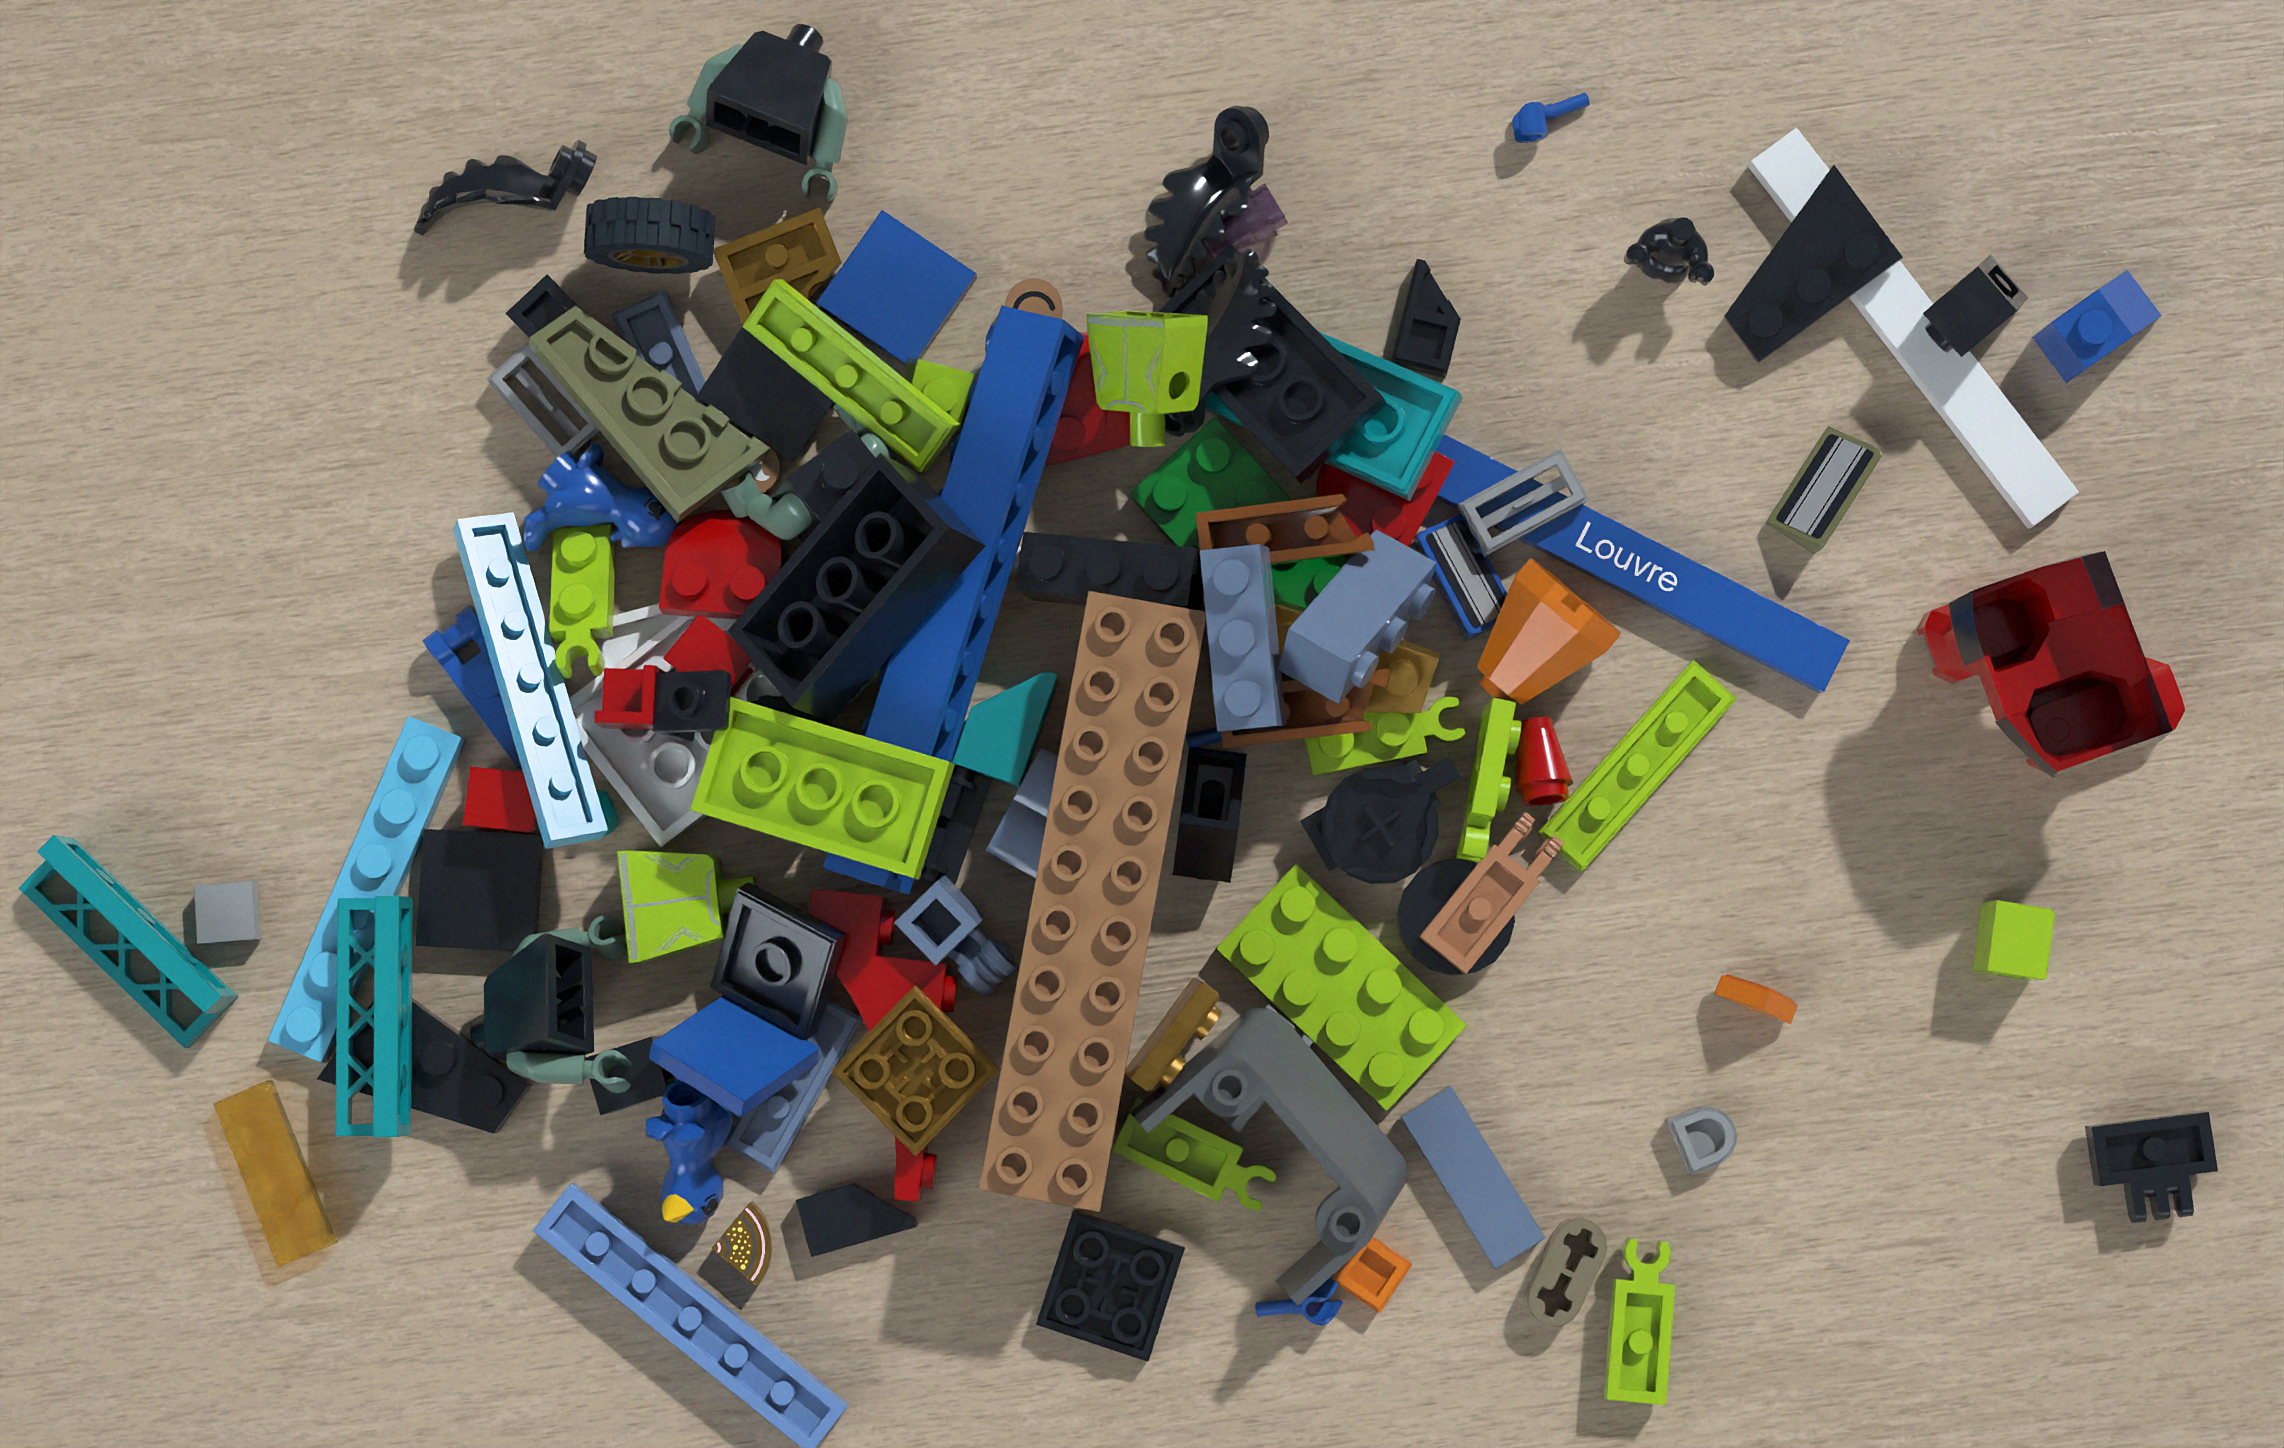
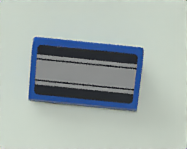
(1463, 575)

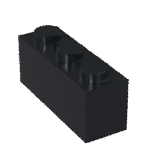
(1070, 566)

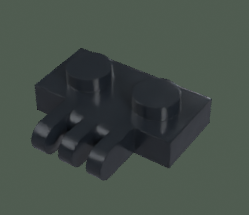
(2153, 1160)

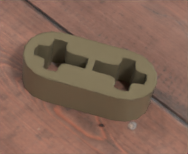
(1579, 1277)

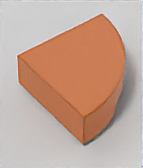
(1756, 998)

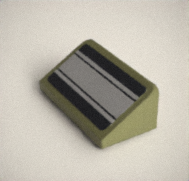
(1824, 489)

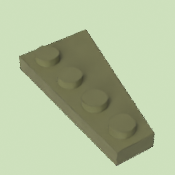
(653, 423)

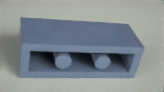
(1358, 618)
(1242, 637)

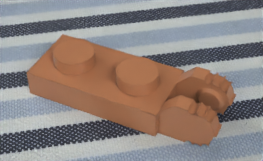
(1487, 898)

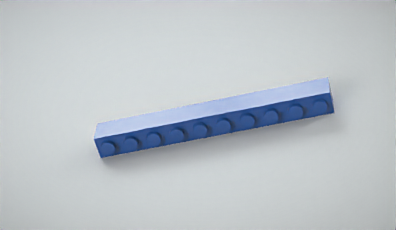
(992, 490)

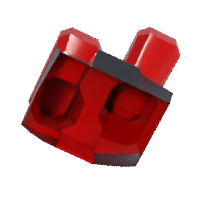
(2057, 664)

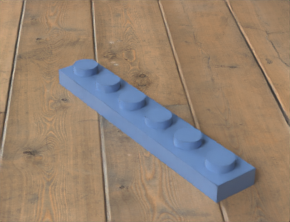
(691, 1317)

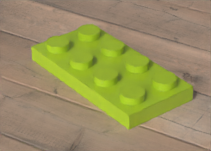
(823, 788)
(1341, 987)

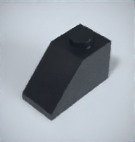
(1973, 308)
(1209, 814)

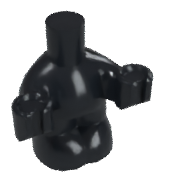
(1672, 252)

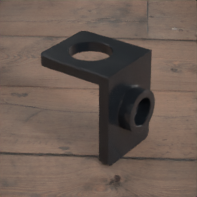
(691, 703)

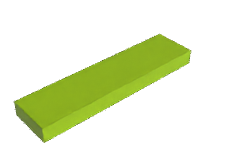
(851, 375)
(1637, 765)

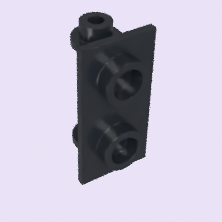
(955, 825)

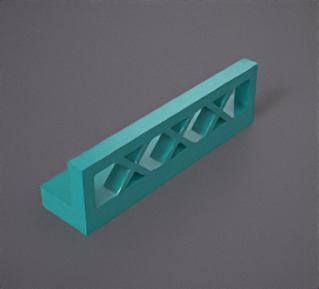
(135, 924)
(388, 1016)

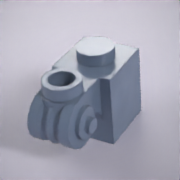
(948, 925)

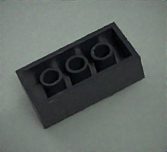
(855, 588)

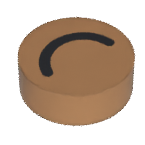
(1035, 297)

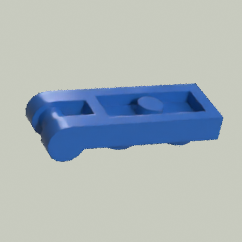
(474, 678)

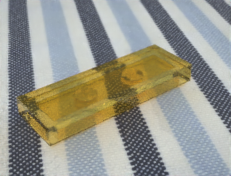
(275, 1173)

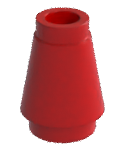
(1540, 764)

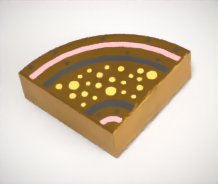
(747, 1244)

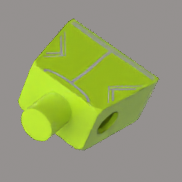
(1147, 366)
(674, 902)

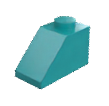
(1005, 730)

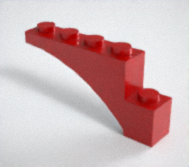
(876, 987)

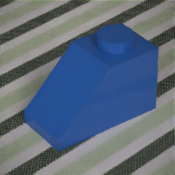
(2096, 326)

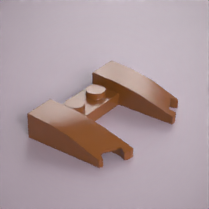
(1296, 533)

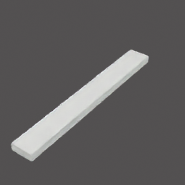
(1951, 383)

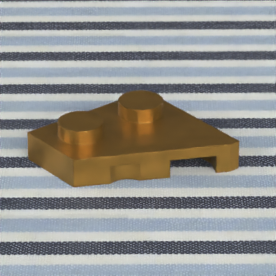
(792, 250)

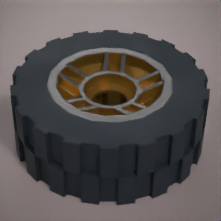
(649, 235)

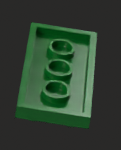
(1220, 474)

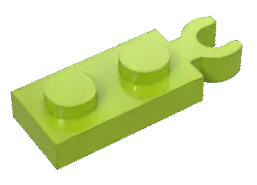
(582, 594)
(1391, 739)
(1487, 787)
(1190, 1157)
(1640, 1329)

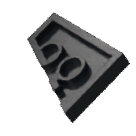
(1813, 268)
(447, 1074)

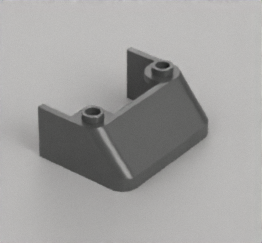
(1270, 1061)

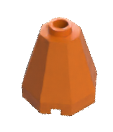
(1541, 636)

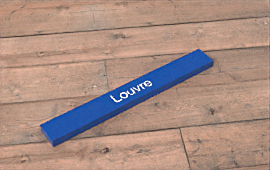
(1655, 575)

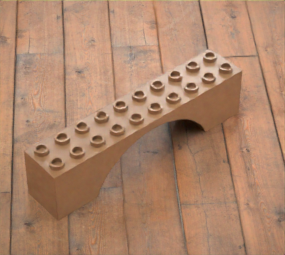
(1093, 902)

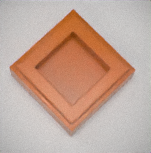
(1373, 1274)

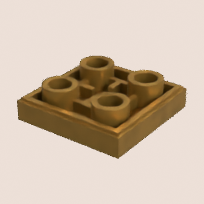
(1159, 1056)
(915, 1070)

